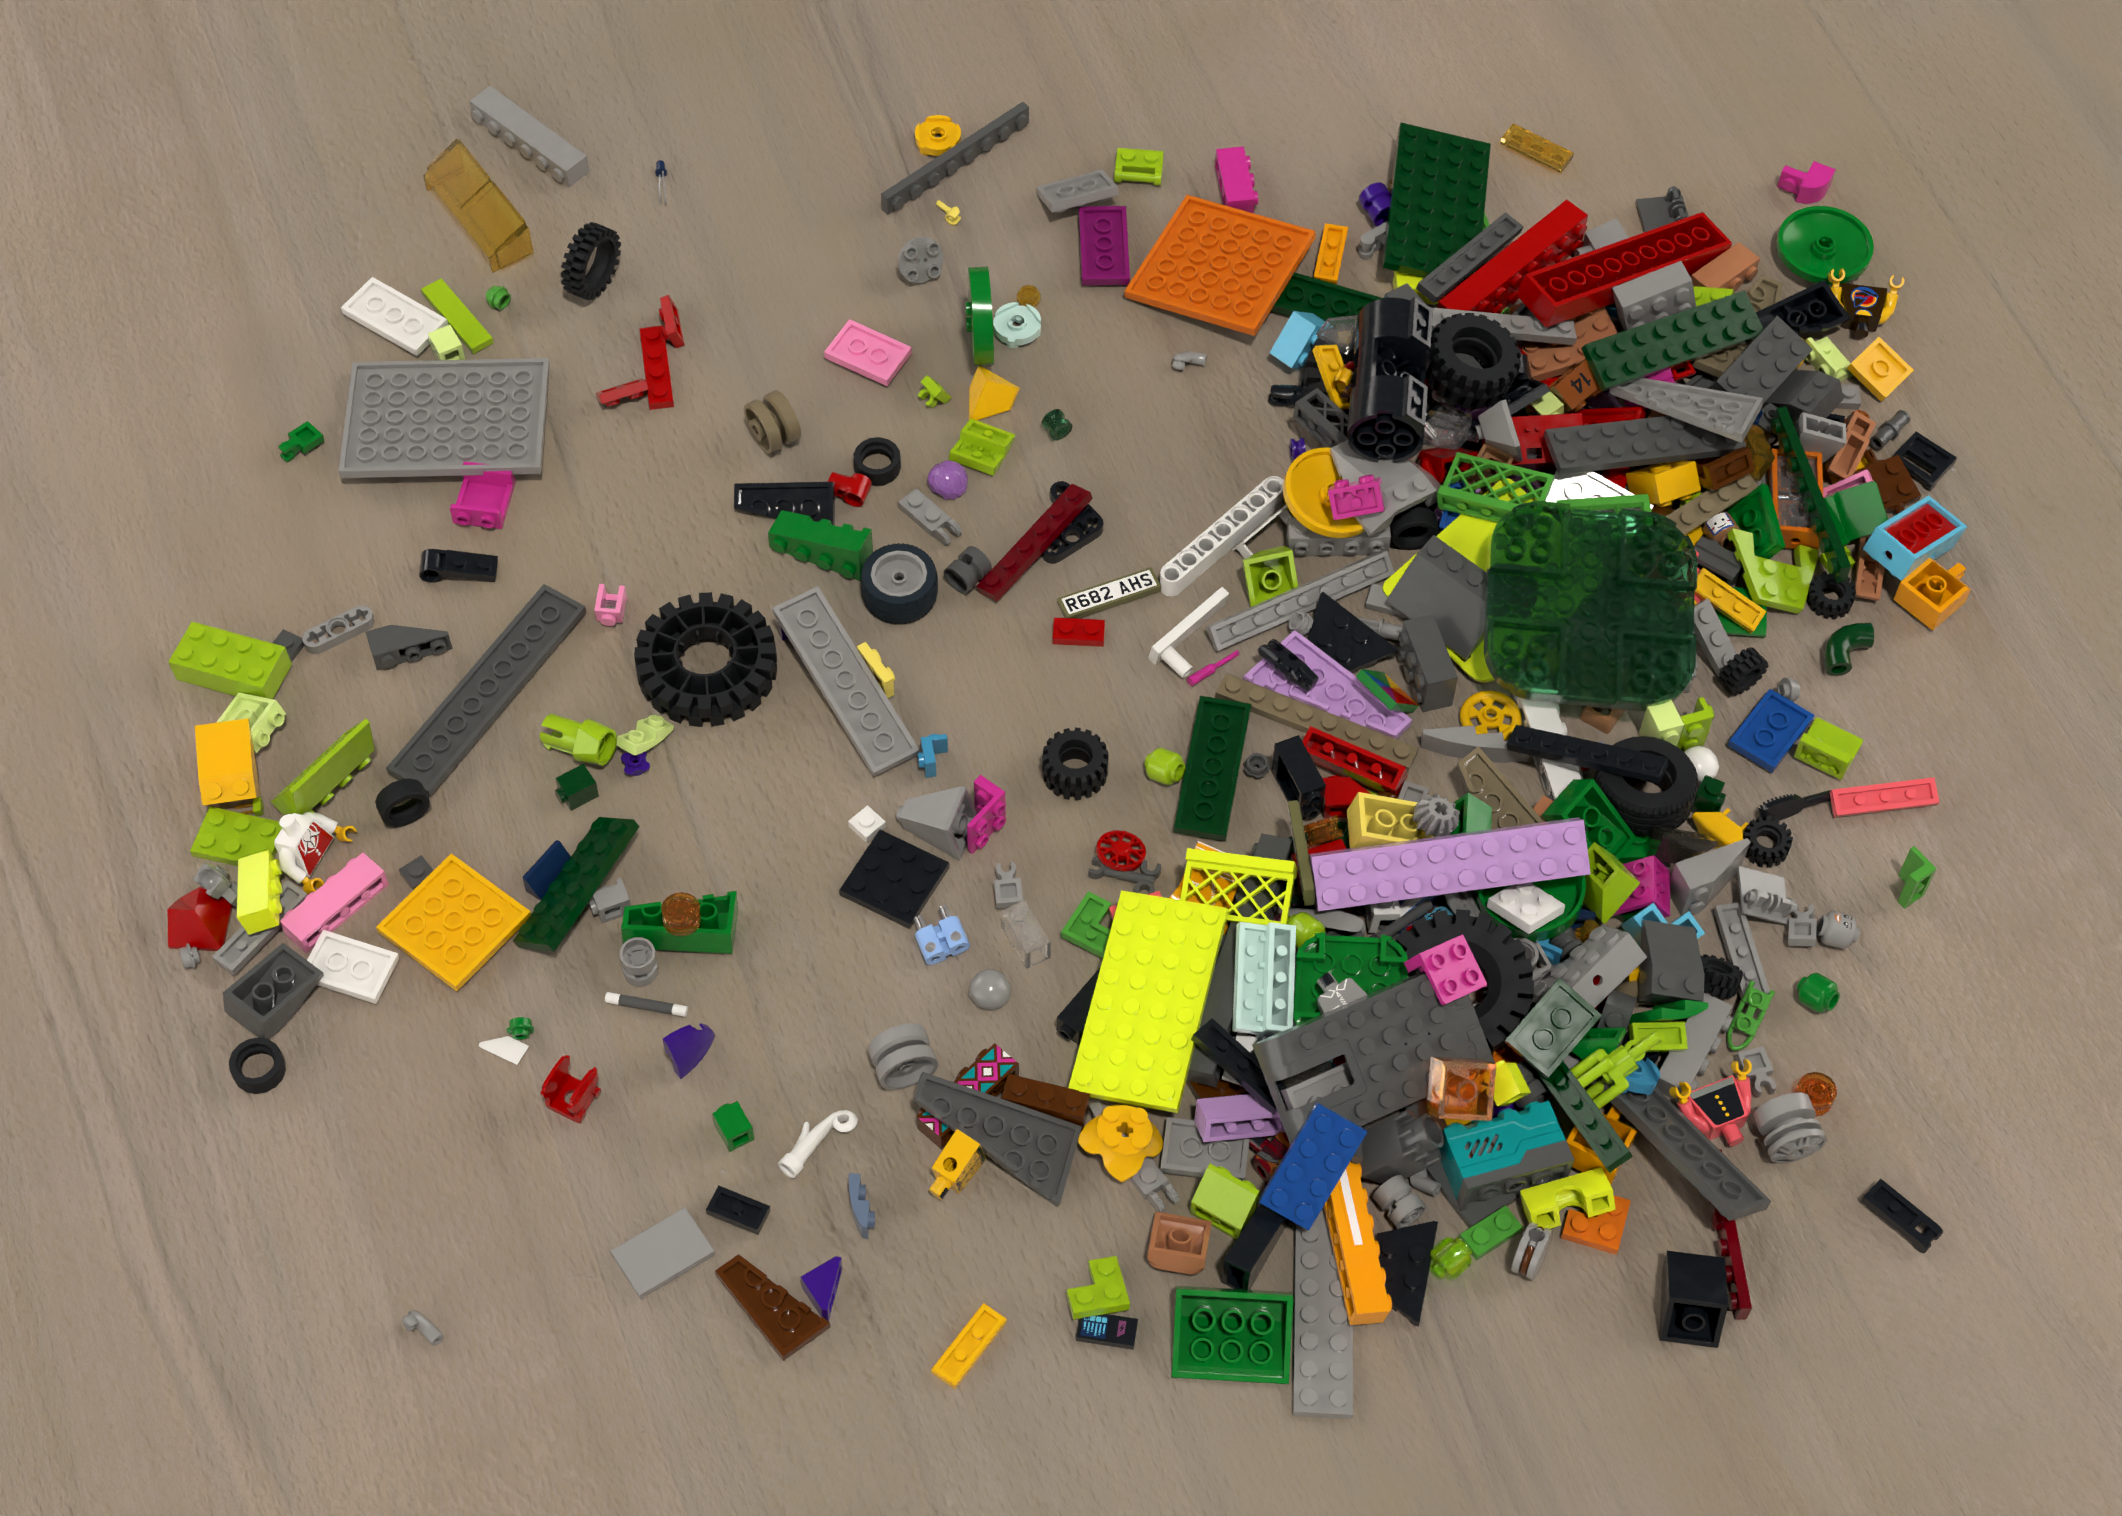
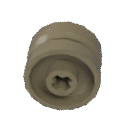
(772, 421)

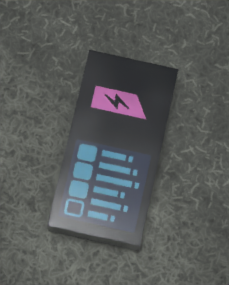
(1108, 1330)

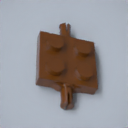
(1893, 481)

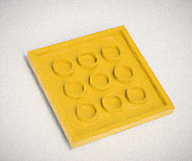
(453, 922)

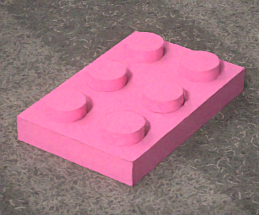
(868, 352)

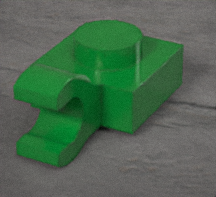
(303, 439)

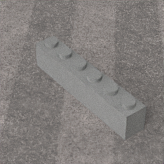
(529, 136)

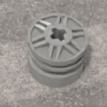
(1789, 1127)

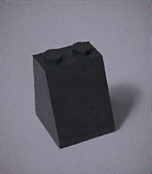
(1693, 1299)

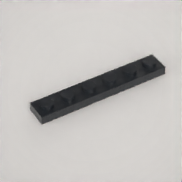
(1587, 754)

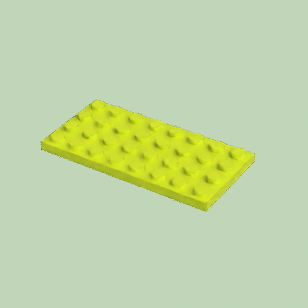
(1149, 1001)

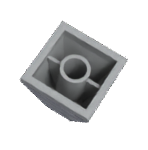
(940, 819)

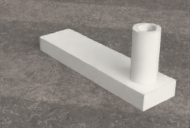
(1166, 646)

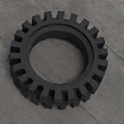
(584, 243)

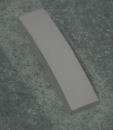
(1463, 740)

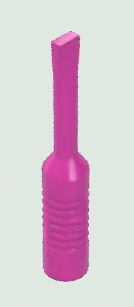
(1209, 669)

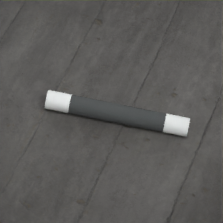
(646, 1004)

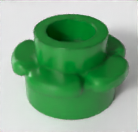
(520, 1028)

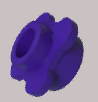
(638, 768)

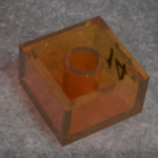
(1461, 1088)

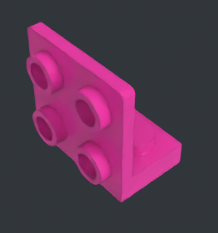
(991, 813)
(1653, 886)
(1449, 969)

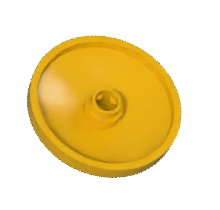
(1308, 497)

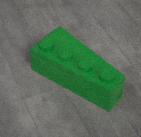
(713, 936)

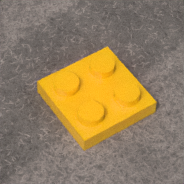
(1880, 369)

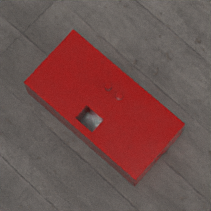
(1532, 443)

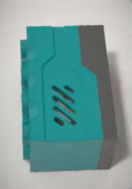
(1505, 1153)

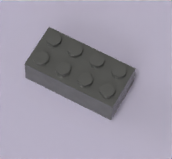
(1764, 362)

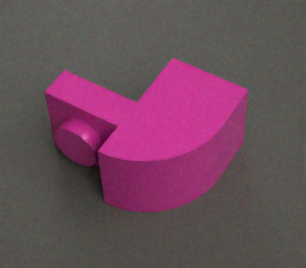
(1808, 186)

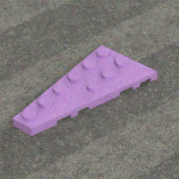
(1334, 692)

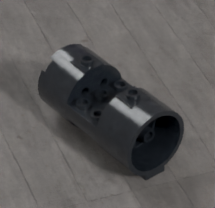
(1390, 386)

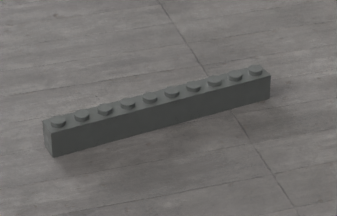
(1221, 991)

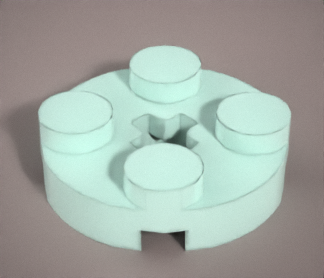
(1017, 335)

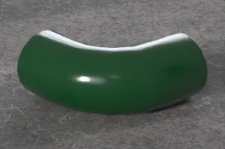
(1842, 642)

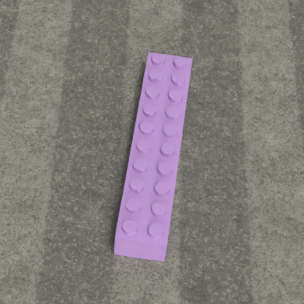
(1449, 864)

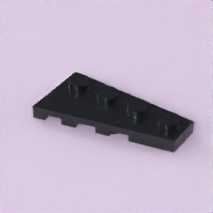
(803, 498)

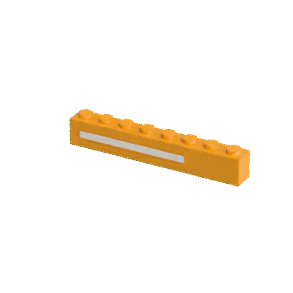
(1356, 1250)

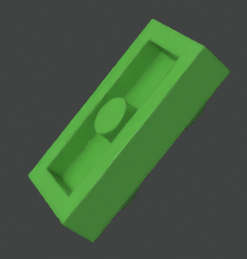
(1491, 1232)

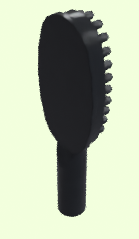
(1790, 805)

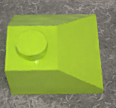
(1269, 574)

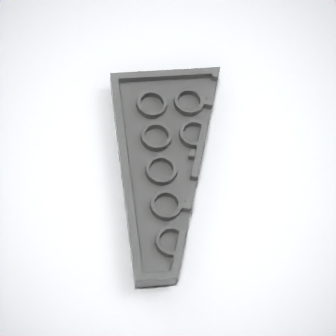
(1706, 408)

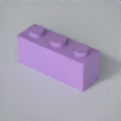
(1235, 1118)

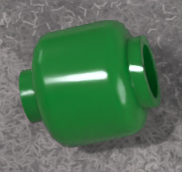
(1818, 993)

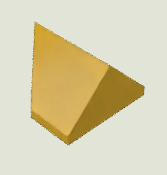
(990, 394)

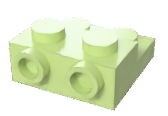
(263, 716)

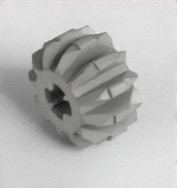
(1436, 815)

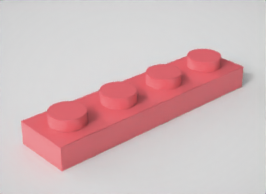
(1884, 797)

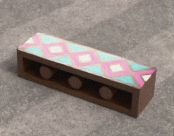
(986, 1075)

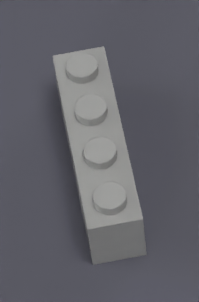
(1702, 1038)

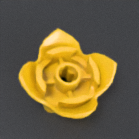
(1120, 1154)

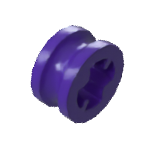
(1297, 448)

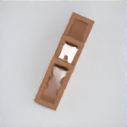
(1867, 573)

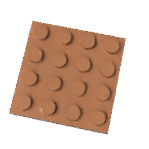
(1553, 359)

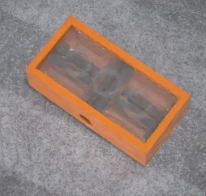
(1788, 503)

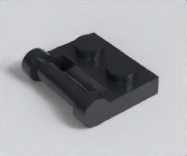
(1927, 455)

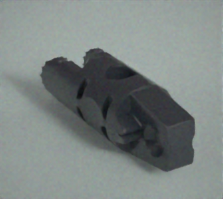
(1285, 395)
(1288, 664)

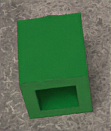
(733, 1126)

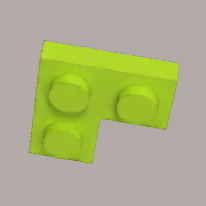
(1105, 1295)

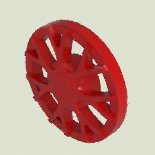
(1120, 850)

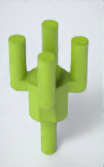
(1612, 1067)

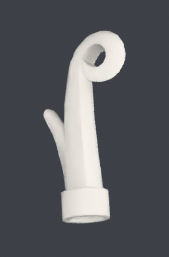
(793, 1162)

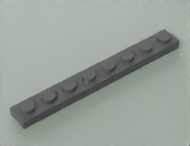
(954, 158)

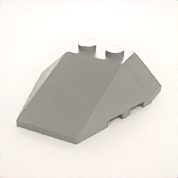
(1402, 484)

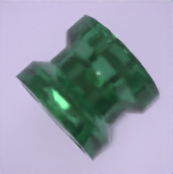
(1056, 424)

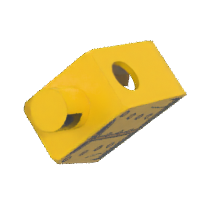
(956, 1164)

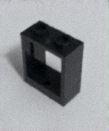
(1298, 776)

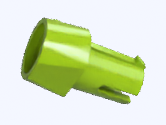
(587, 741)

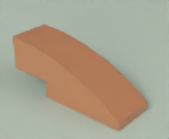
(1857, 438)

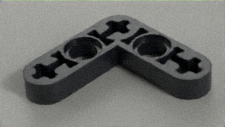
(1078, 527)

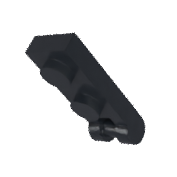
(1902, 1215)

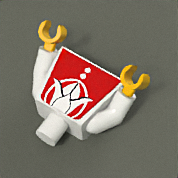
(303, 844)

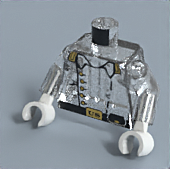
(1448, 426)

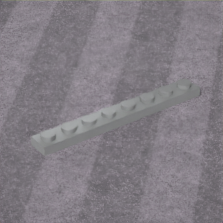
(1520, 327)
(1299, 599)

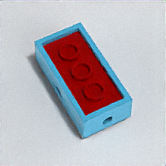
(1914, 536)

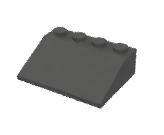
(1450, 589)

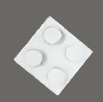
(1526, 906)

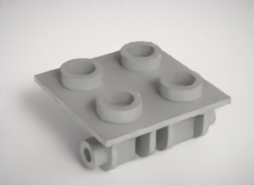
(1764, 896)

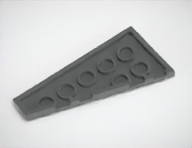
(1018, 1138)

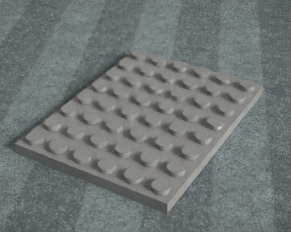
(442, 413)

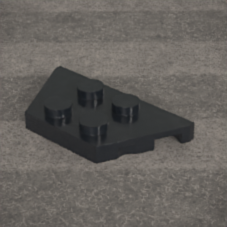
(1346, 637)
(1407, 1265)

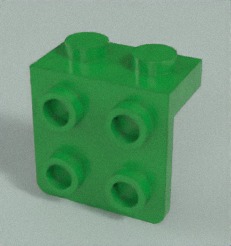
(1856, 511)

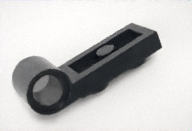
(457, 564)

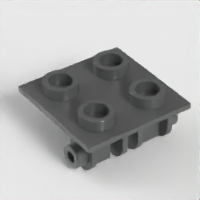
(1662, 210)

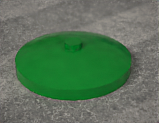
(1822, 240)

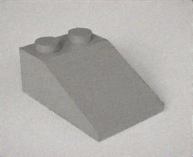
(1702, 877)

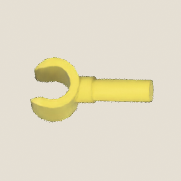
(952, 213)

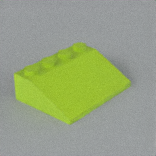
(327, 771)

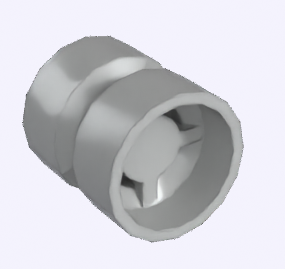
(639, 961)
(1397, 1199)

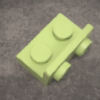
(1828, 359)

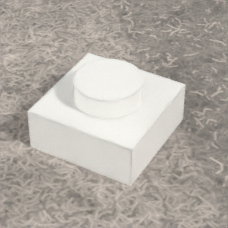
(866, 823)

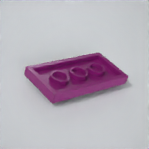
(1104, 245)

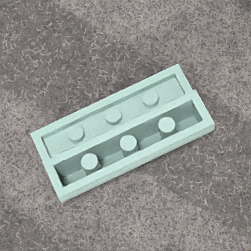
(1264, 978)

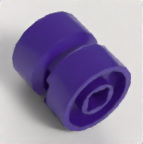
(1376, 202)

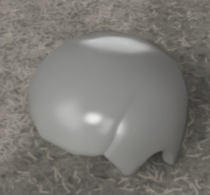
(989, 989)

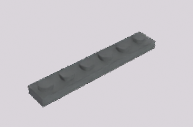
(1469, 257)

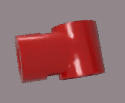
(851, 489)

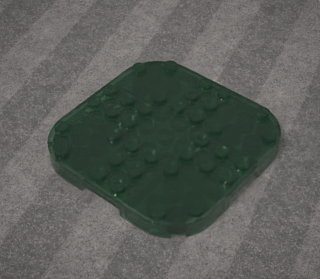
(1590, 606)

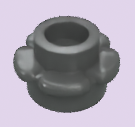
(1256, 760)

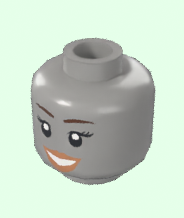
(1838, 929)

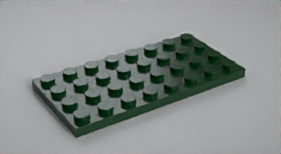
(1434, 198)

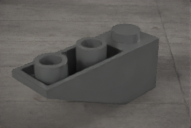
(402, 644)

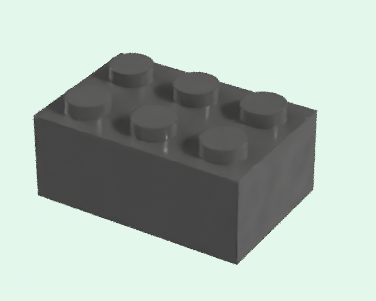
(1427, 663)

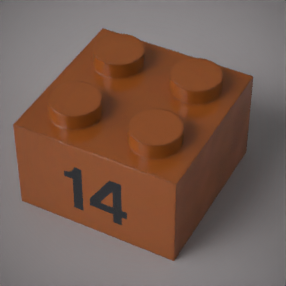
(1575, 387)

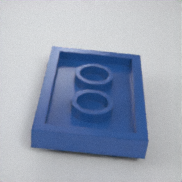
(1771, 730)

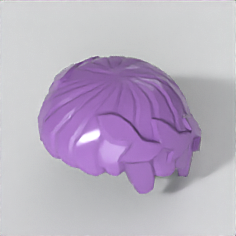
(948, 479)

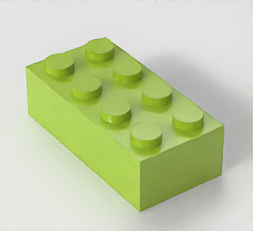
(229, 662)

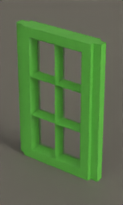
(1610, 503)

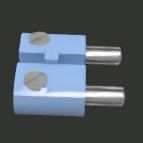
(941, 939)

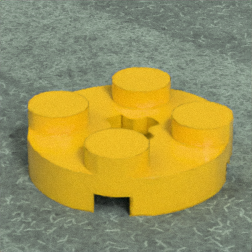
(933, 125)

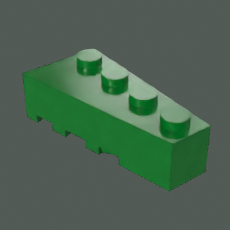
(822, 543)

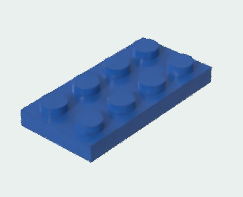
(1312, 1166)

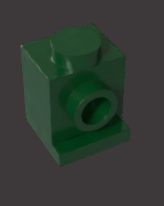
(1709, 796)

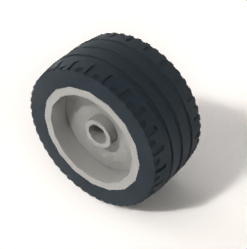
(899, 583)

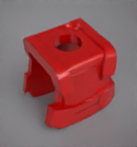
(560, 1084)

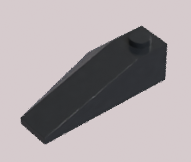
(1807, 310)

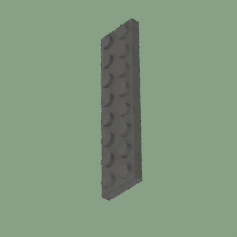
(1632, 444)
(1691, 1153)

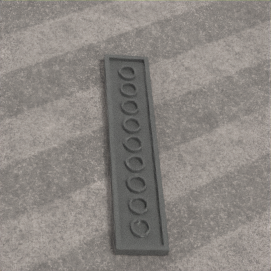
(487, 689)

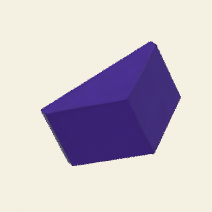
(822, 1285)

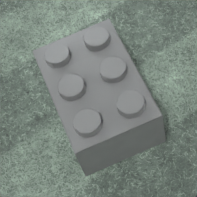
(1654, 296)

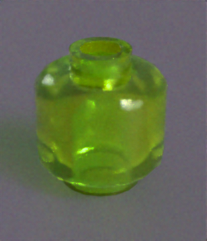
(1451, 1258)

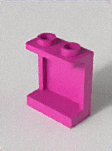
(484, 499)

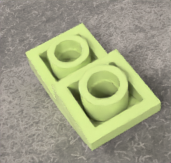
(647, 735)

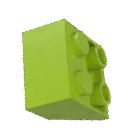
(1607, 884)
(1225, 1201)

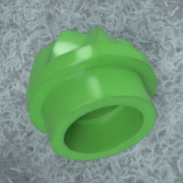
(498, 297)

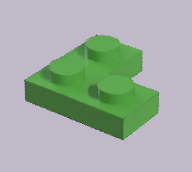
(1085, 925)

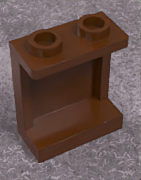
(1722, 470)

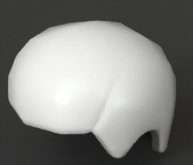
(1704, 762)

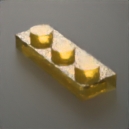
(1537, 148)

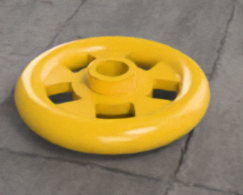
(1488, 697)

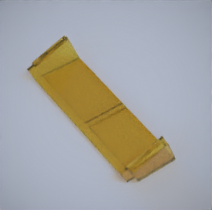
(479, 206)

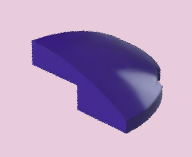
(688, 1047)

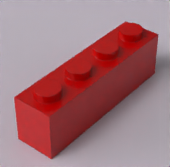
(1354, 762)

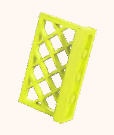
(1241, 865)

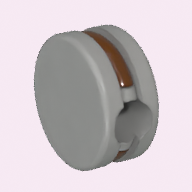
(1532, 1250)

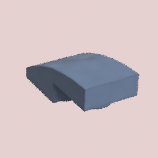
(860, 1206)

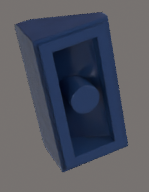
(545, 870)

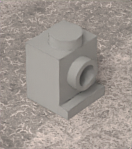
(610, 902)

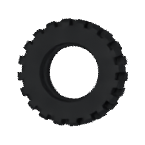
(1479, 339)

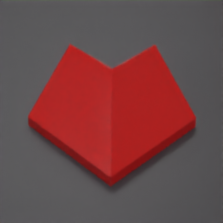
(198, 921)

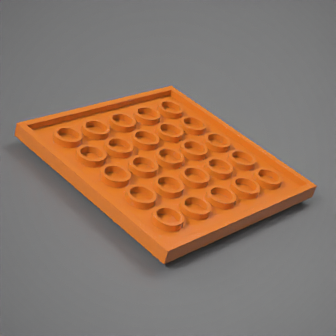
(1220, 265)

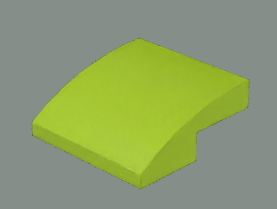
(982, 447)

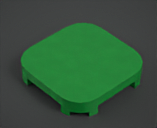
(1366, 960)

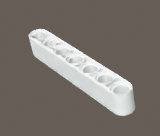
(1221, 536)

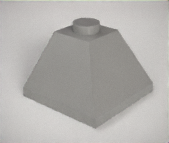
(1498, 430)

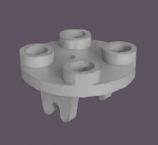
(922, 270)

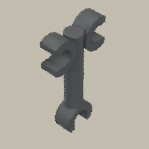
(1144, 880)

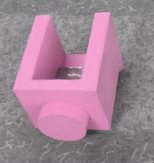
(610, 607)

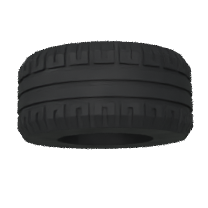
(1644, 809)

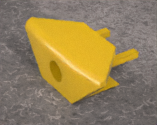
(1719, 827)

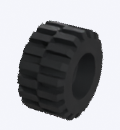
(1073, 781)

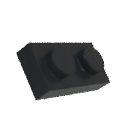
(738, 1210)

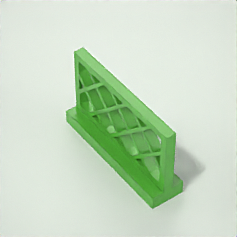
(1488, 506)

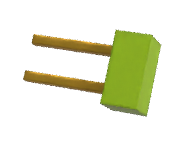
(258, 807)

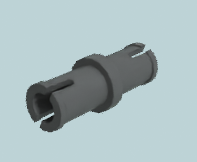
(1890, 429)

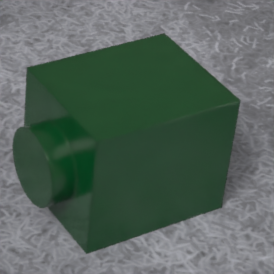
(576, 787)

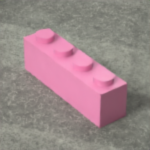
(334, 902)

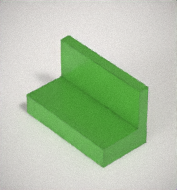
(1917, 875)

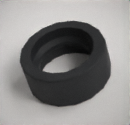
(878, 446)
(1412, 518)
(400, 791)
(249, 1048)

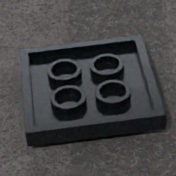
(894, 879)

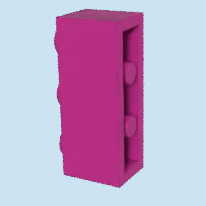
(1234, 178)

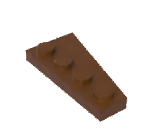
(776, 1314)

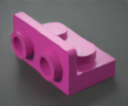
(1356, 497)

